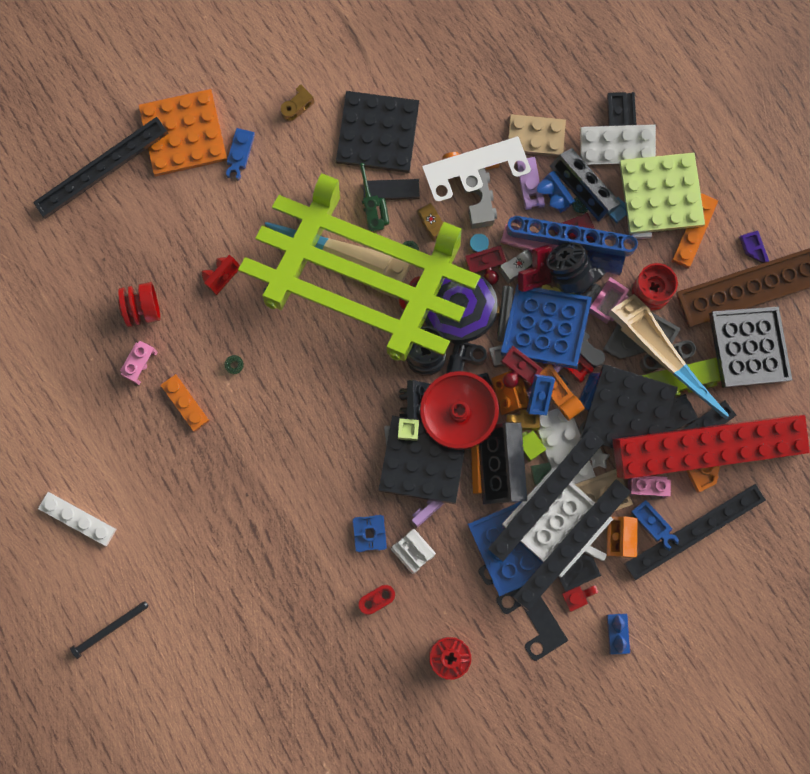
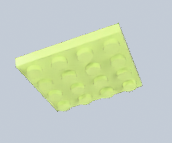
(662, 193)

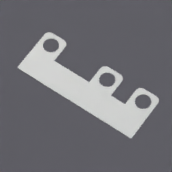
(470, 162)

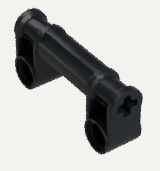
(457, 361)

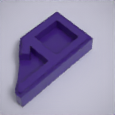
(754, 247)

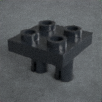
(413, 395)

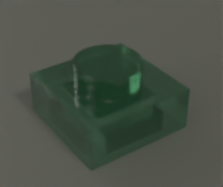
(539, 472)

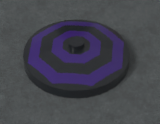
(479, 312)

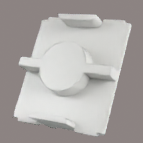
(413, 551)

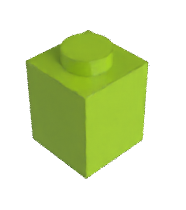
(532, 445)

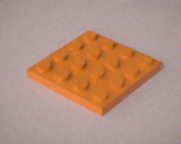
(192, 129)

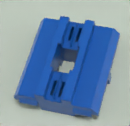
(379, 539)

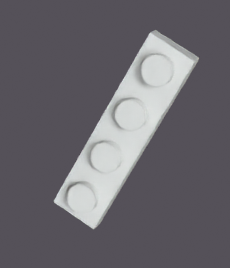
(77, 519)

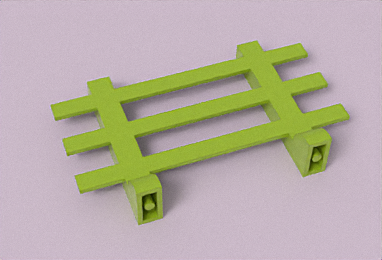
(302, 249)

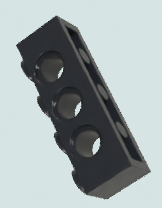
(585, 184)

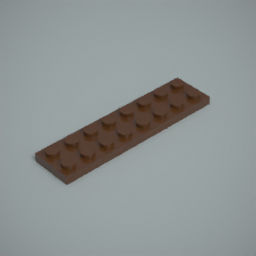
(746, 287)

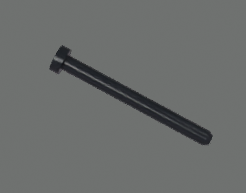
(76, 651)

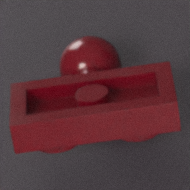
(485, 261)
(520, 366)

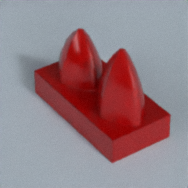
(217, 279)

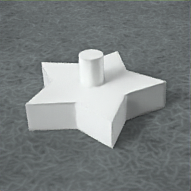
(599, 459)

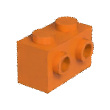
(510, 399)
(622, 537)

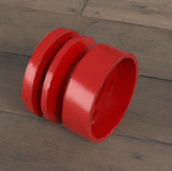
(657, 278)
(139, 304)
(443, 648)

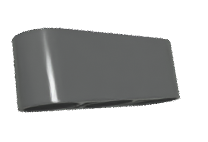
(689, 344)

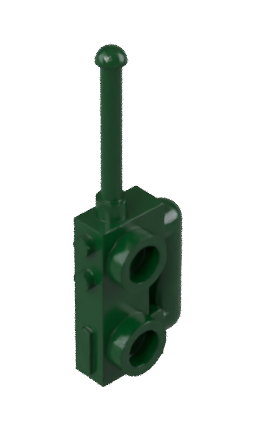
(370, 204)

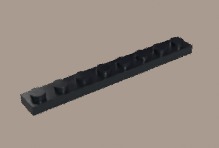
(100, 167)
(545, 495)
(695, 531)
(571, 545)

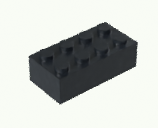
(503, 465)

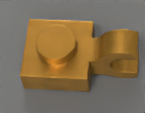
(528, 421)

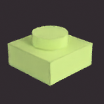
(408, 429)

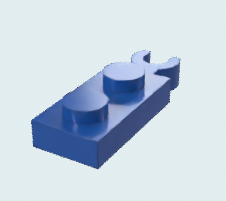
(239, 151)
(654, 524)

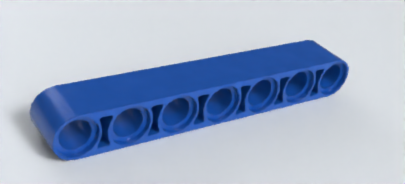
(580, 233)

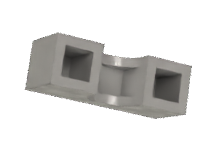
(482, 213)

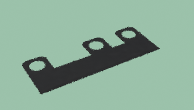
(550, 632)

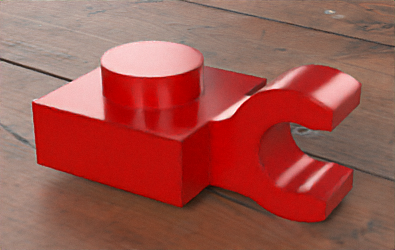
(576, 597)

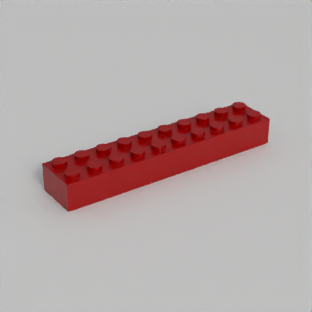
(710, 446)

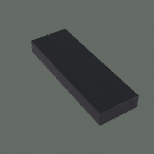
(394, 189)

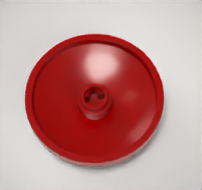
(459, 410)

